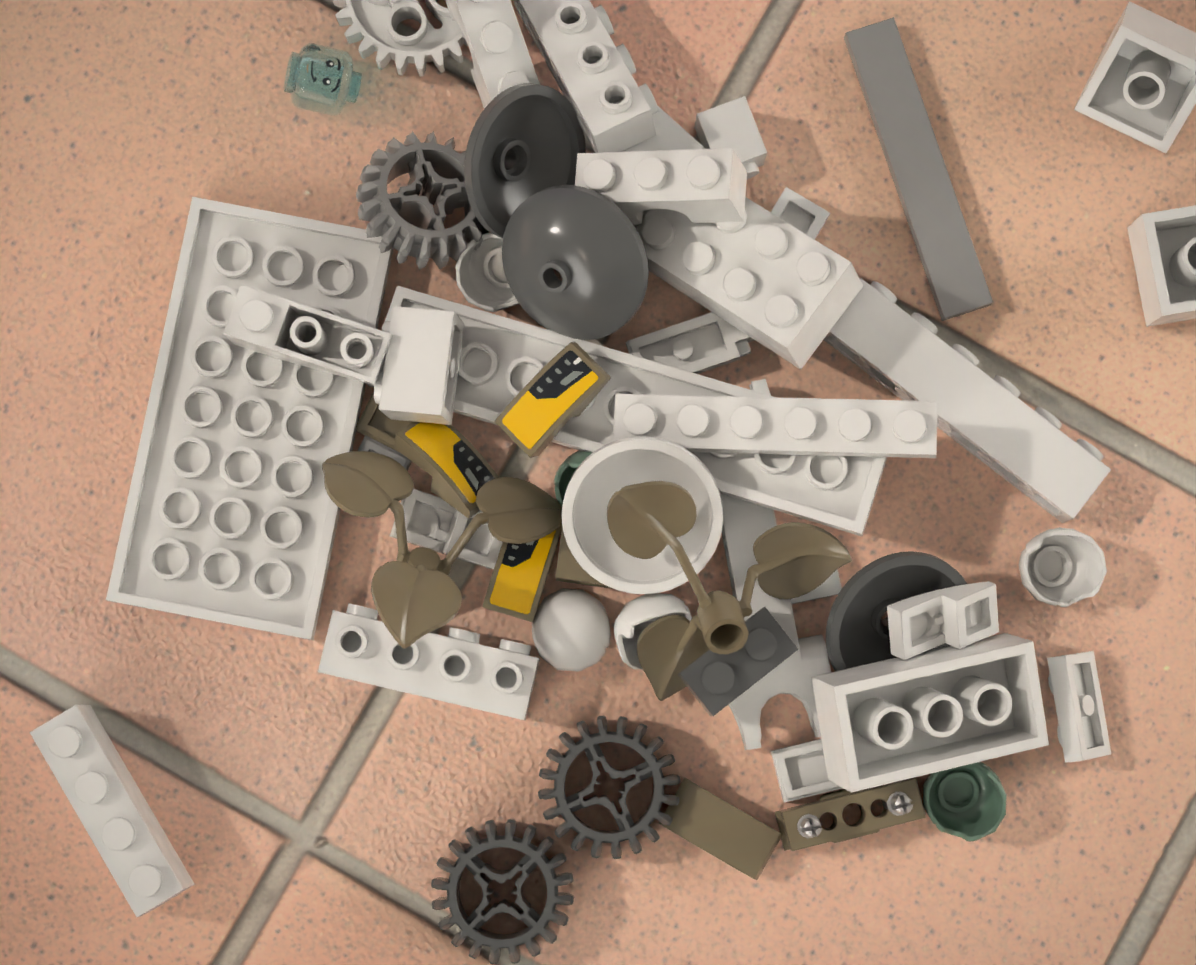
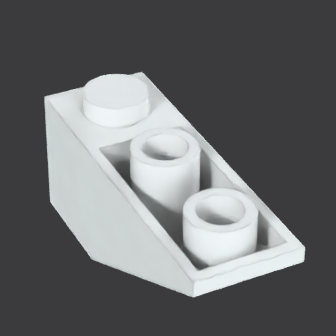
(305, 335)

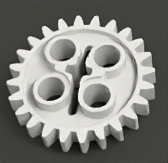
(376, 25)

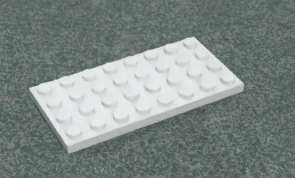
(228, 466)

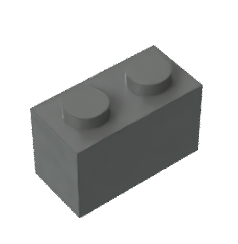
(724, 677)

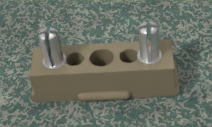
(802, 825)

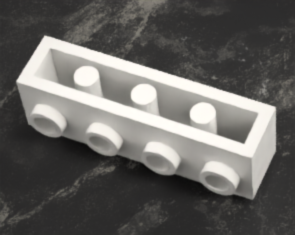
(591, 71)
(434, 666)

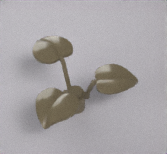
(790, 564)
(415, 590)

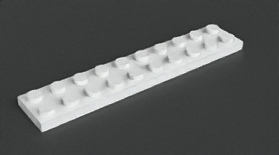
(505, 355)

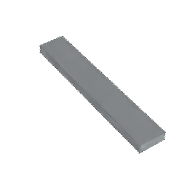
(918, 169)

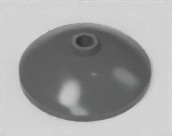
(518, 148)
(592, 250)
(855, 624)

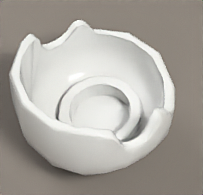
(482, 275)
(1062, 567)
(637, 616)
(571, 630)

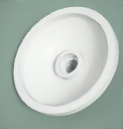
(629, 463)

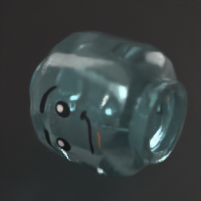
(321, 79)

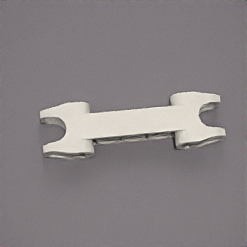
(741, 527)

